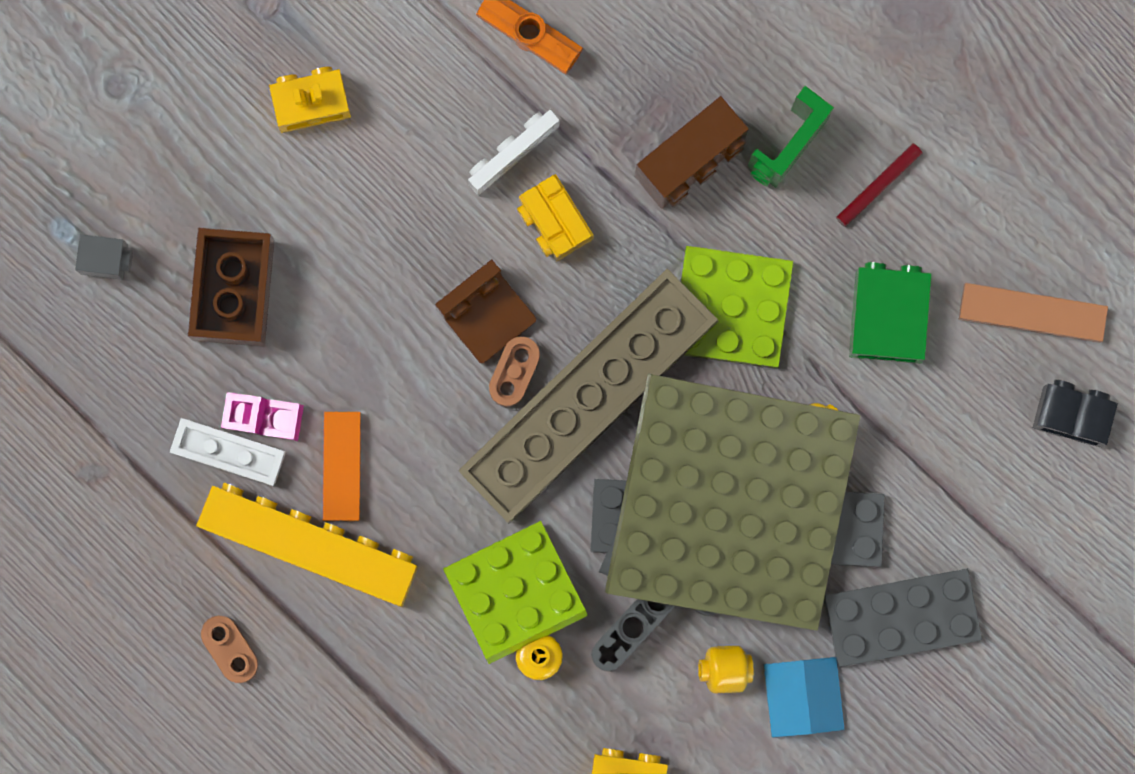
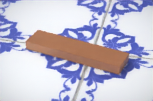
(1033, 312)

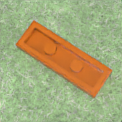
(342, 466)

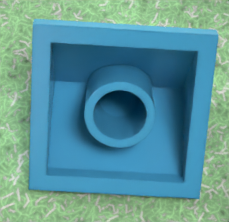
(804, 697)

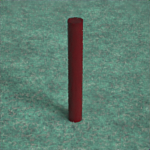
(873, 190)

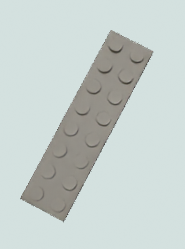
(587, 396)

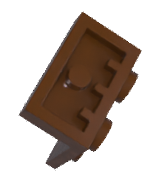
(485, 312)

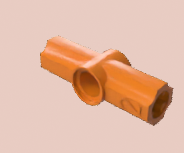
(548, 45)

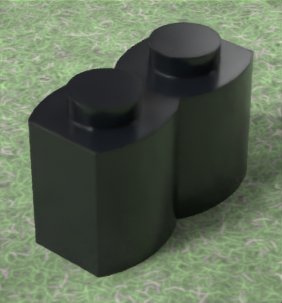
(1074, 414)

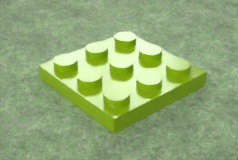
(747, 299)
(515, 592)

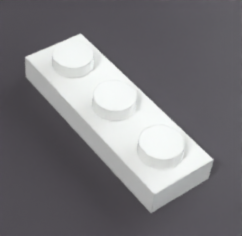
(512, 151)
(227, 452)

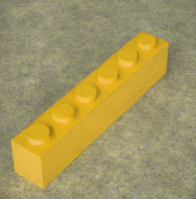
(306, 545)

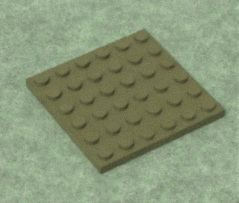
(732, 502)

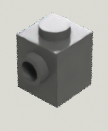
(103, 257)

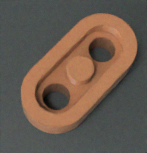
(514, 372)
(230, 648)

